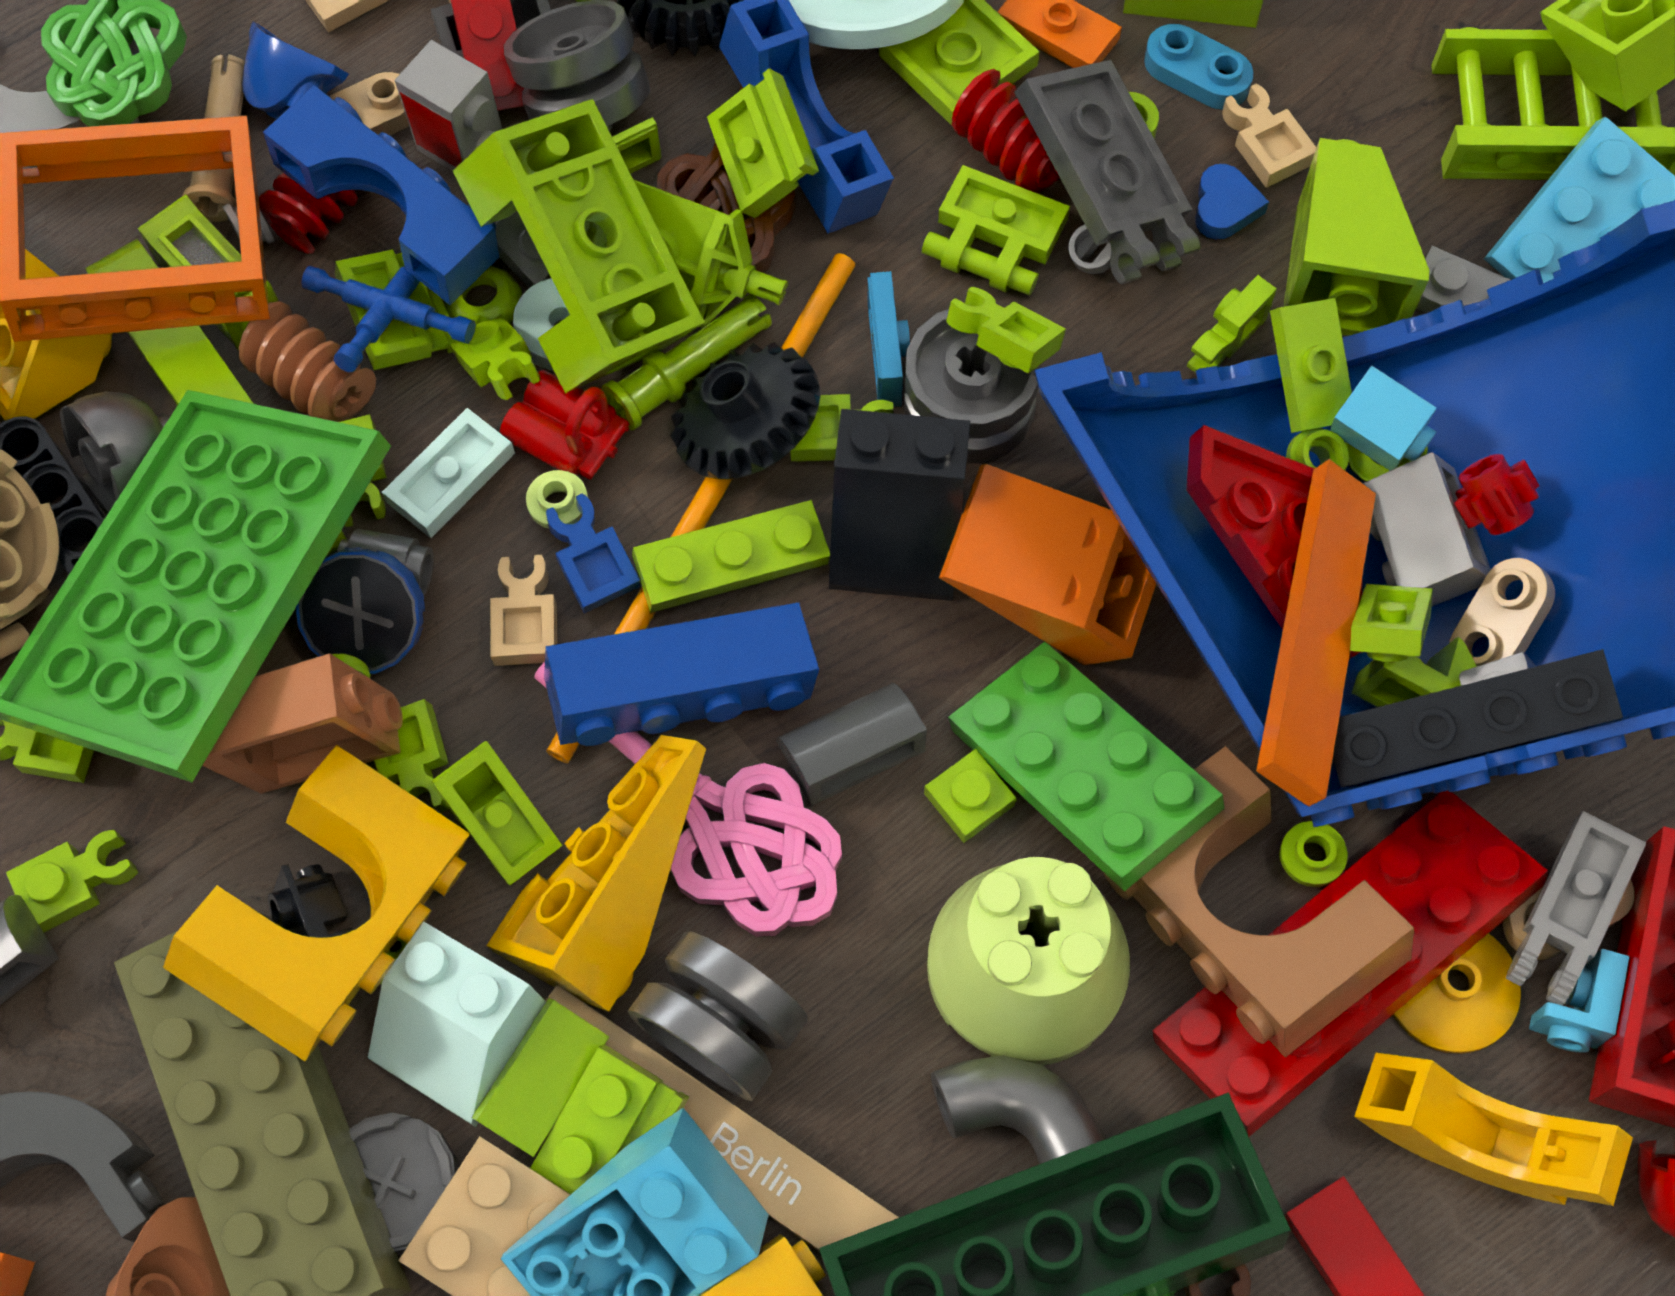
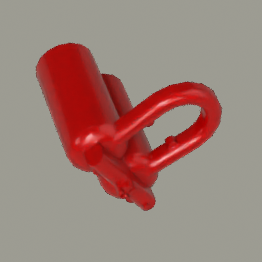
(563, 429)

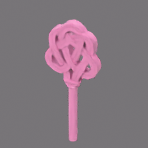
(774, 890)

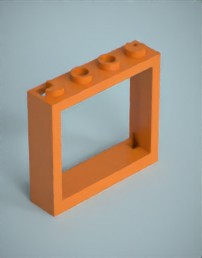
(134, 297)

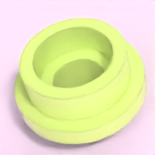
(550, 483)

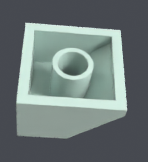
(449, 1020)

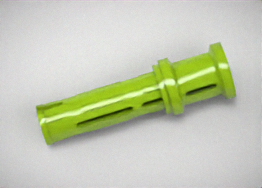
(665, 375)

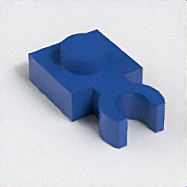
(593, 562)

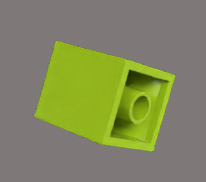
(1355, 240)

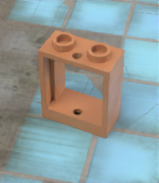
(296, 720)

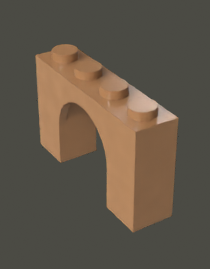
(1281, 982)

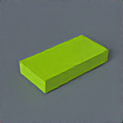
(539, 1077)

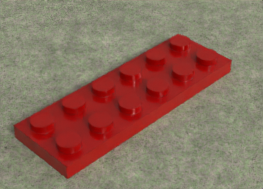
(1443, 875)

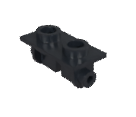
(307, 903)

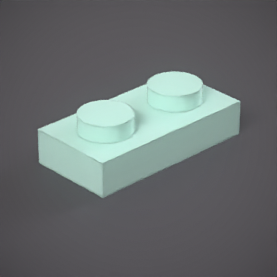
(448, 472)

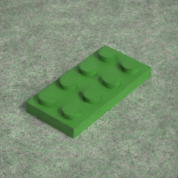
(1086, 765)

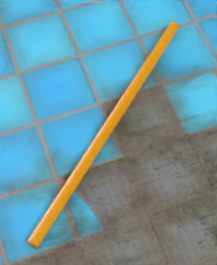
(713, 489)

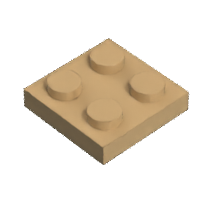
(477, 1220)

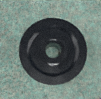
(746, 412)

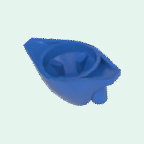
(281, 74)

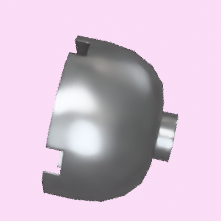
(112, 437)

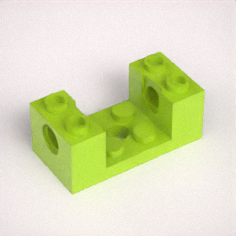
(617, 296)

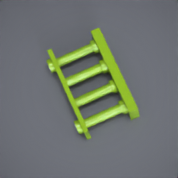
(1533, 148)

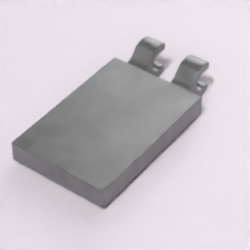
(1110, 166)

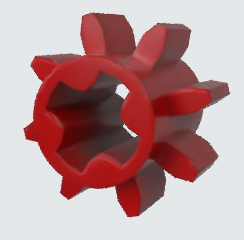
(1496, 494)

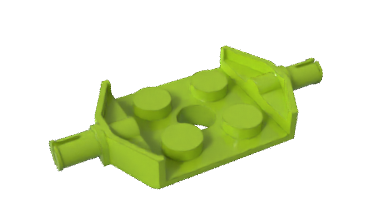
(707, 250)

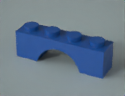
(331, 151)
(851, 170)

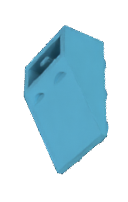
(646, 1224)

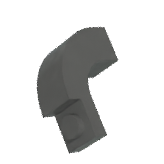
(62, 1130)

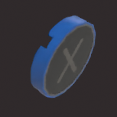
(362, 608)

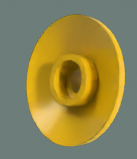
(1465, 1019)

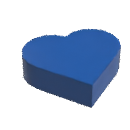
(1227, 202)

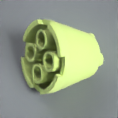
(1034, 992)

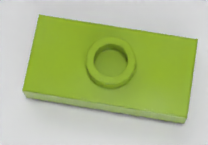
(1311, 362)

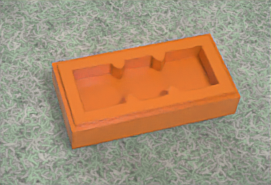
(1063, 29)

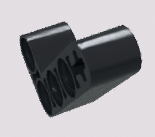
(49, 477)

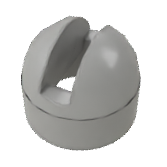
(1083, 247)

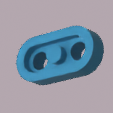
(1196, 64)

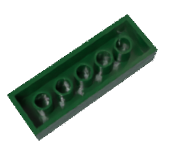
(1100, 1221)

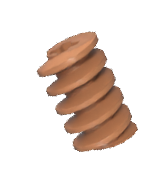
(303, 366)

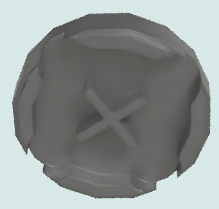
(406, 1168)

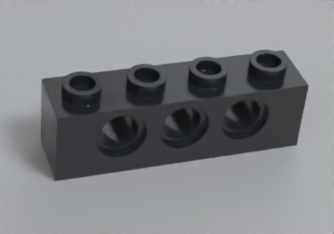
(1475, 718)

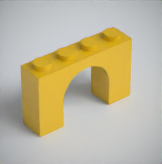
(299, 984)

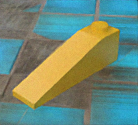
(45, 371)
(600, 905)

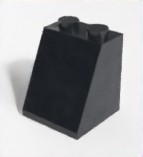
(896, 502)

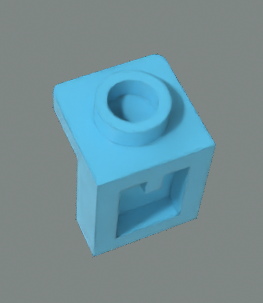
(1595, 1004)

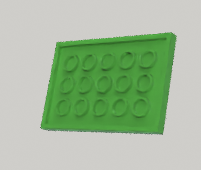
(189, 581)

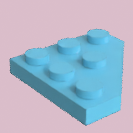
(1585, 198)

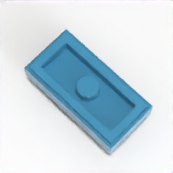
(888, 338)

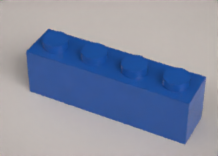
(679, 674)

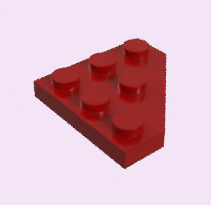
(1254, 507)

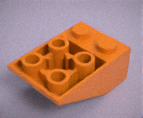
(1050, 566)

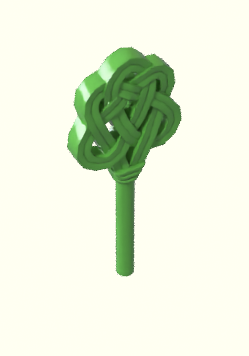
(93, 38)

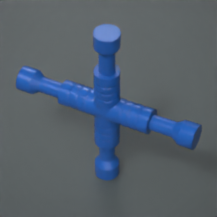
(382, 309)

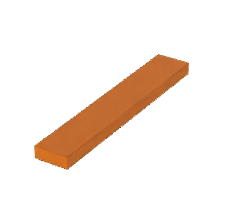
(1317, 635)

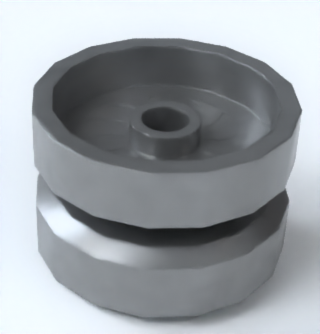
(578, 57)
(963, 382)
(718, 1015)

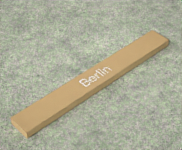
(781, 1177)

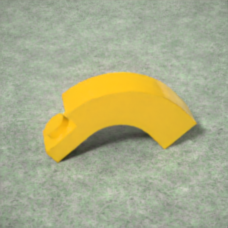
(1490, 1140)

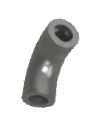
(1018, 1097)

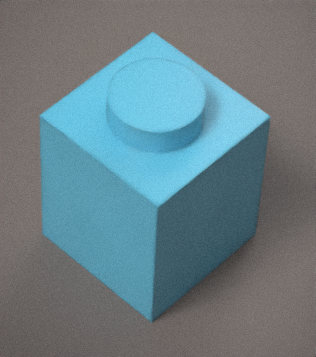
(1385, 420)

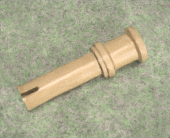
(213, 188)

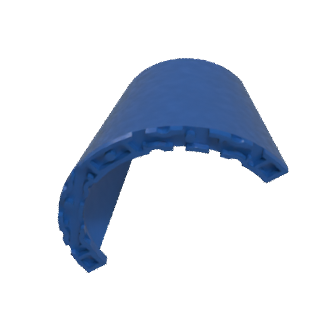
(1539, 372)

